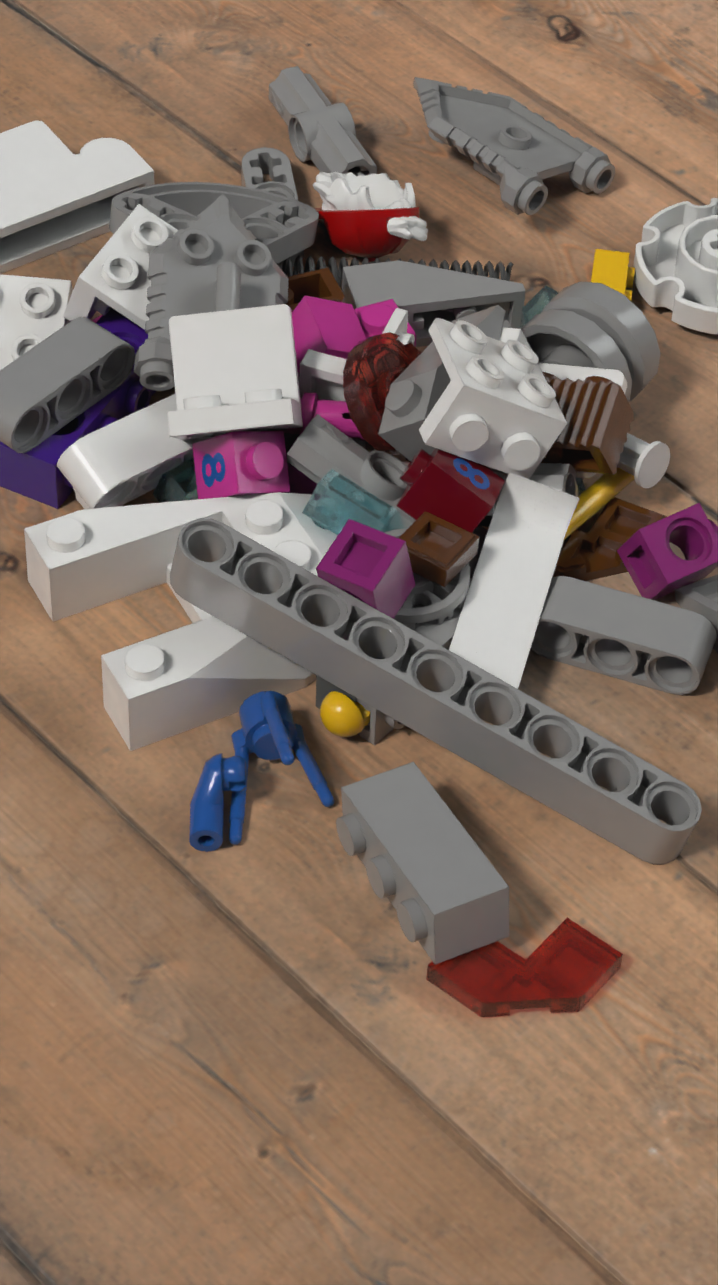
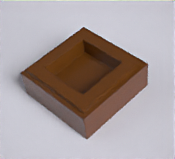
(438, 548)

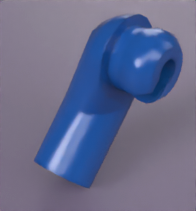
(208, 799)

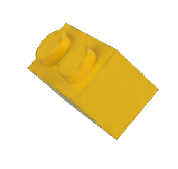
(613, 271)

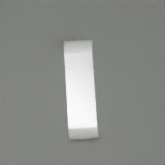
(513, 577)

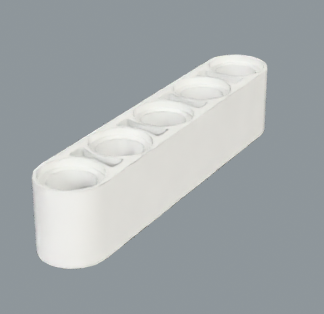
(125, 456)

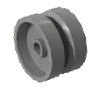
(596, 329)

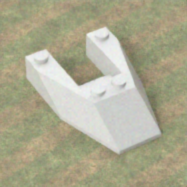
(191, 671)

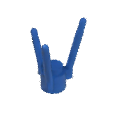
(271, 734)

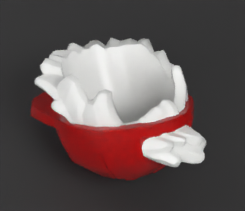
(368, 213)

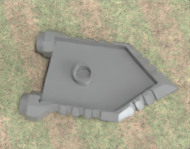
(510, 143)
(202, 271)

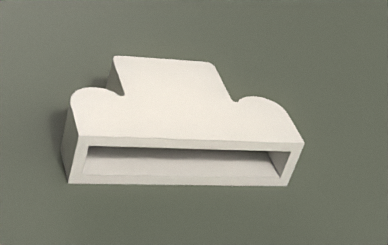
(59, 196)

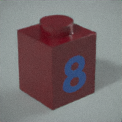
(449, 488)

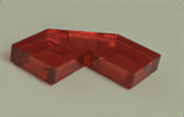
(557, 975)

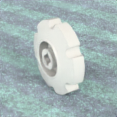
(680, 264)

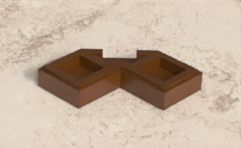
(596, 553)

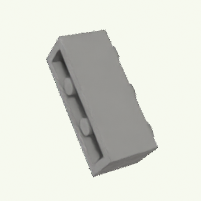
(424, 863)

